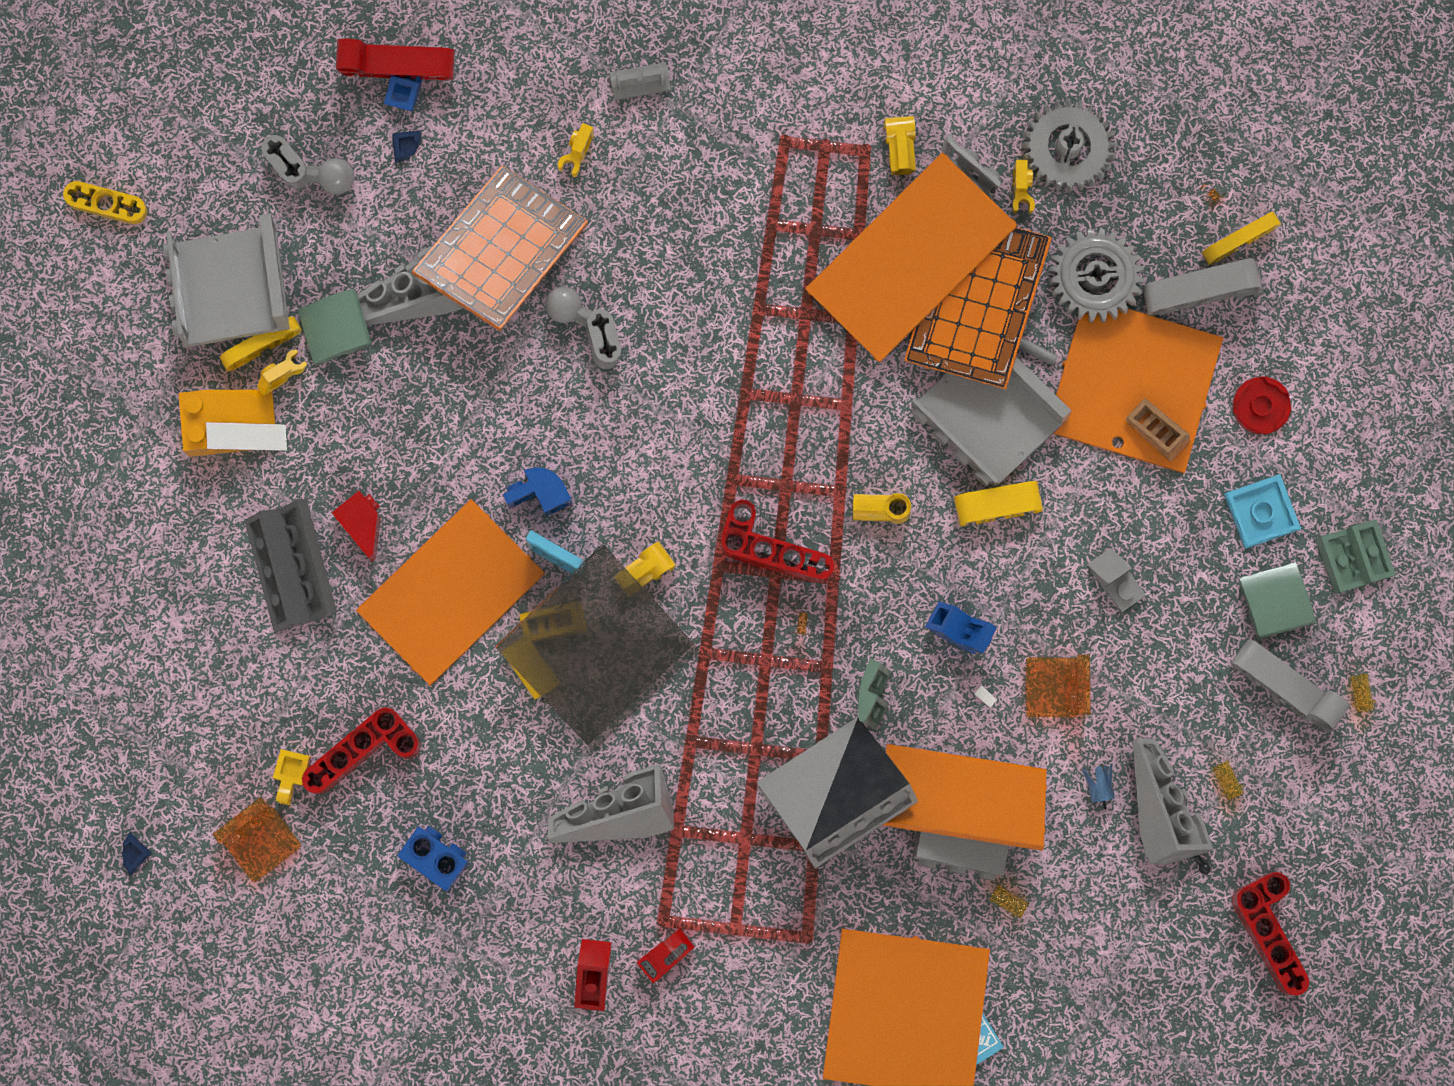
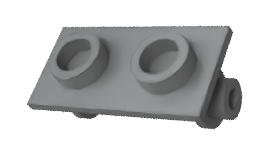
(640, 81)

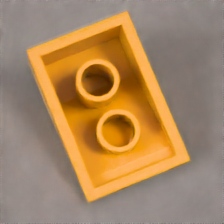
(220, 407)

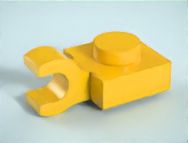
(580, 143)
(1021, 181)
(276, 375)
(289, 771)

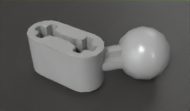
(333, 175)
(565, 305)

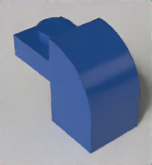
(542, 484)
(960, 628)

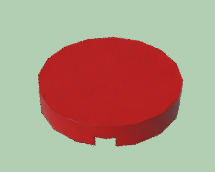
(1255, 413)

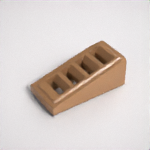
(1165, 422)

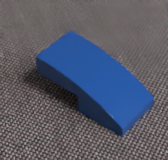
(403, 92)

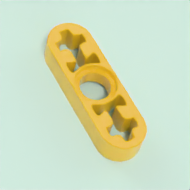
(87, 189)
(1244, 235)
(251, 347)

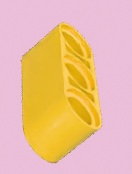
(998, 502)

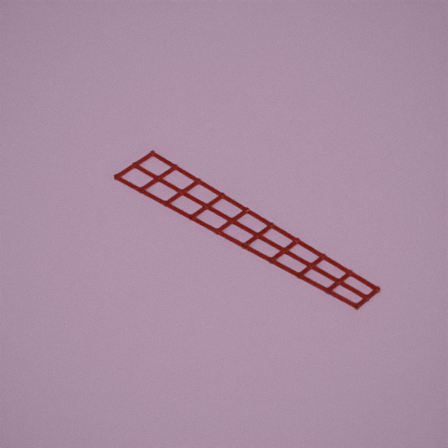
(785, 485)

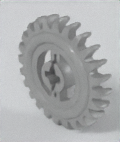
(1076, 120)
(1068, 279)

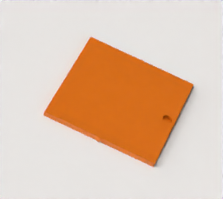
(1123, 363)
(905, 1011)

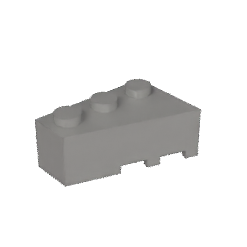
(960, 854)

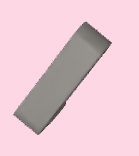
(1203, 287)
(1290, 687)

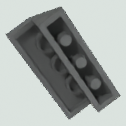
(290, 565)

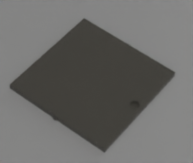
(597, 647)

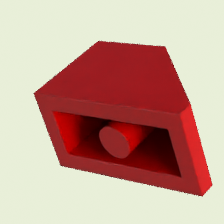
(361, 522)
(592, 974)

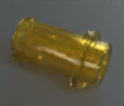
(1362, 693)
(1228, 780)
(1009, 901)

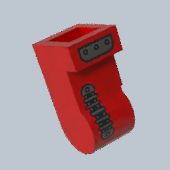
(665, 955)

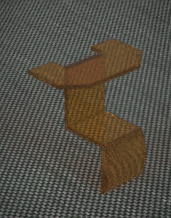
(1213, 194)
(802, 624)

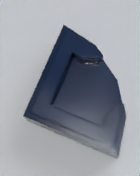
(406, 144)
(134, 853)

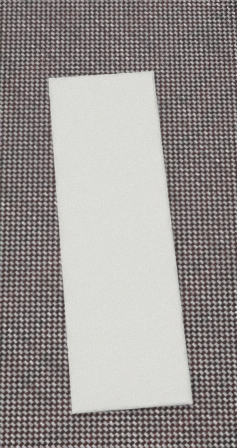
(246, 436)

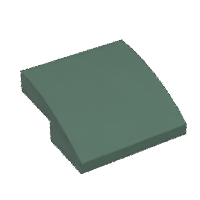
(334, 326)
(1355, 556)
(1277, 600)
(870, 704)

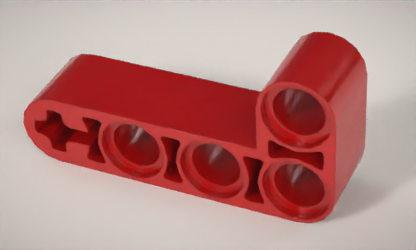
(391, 60)
(778, 548)
(355, 755)
(1275, 935)

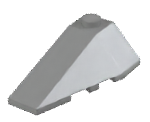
(403, 297)
(629, 812)
(1164, 819)

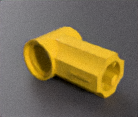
(900, 141)
(877, 507)
(651, 564)

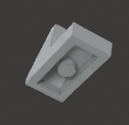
(1116, 579)

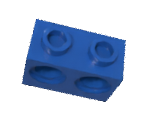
(430, 864)

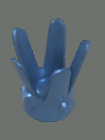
(1103, 789)

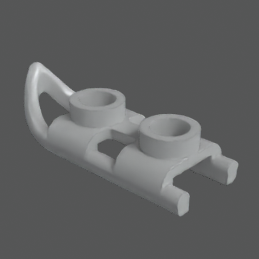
(968, 160)

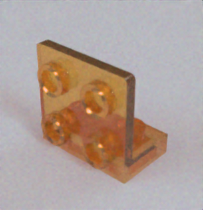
(1058, 687)
(258, 839)

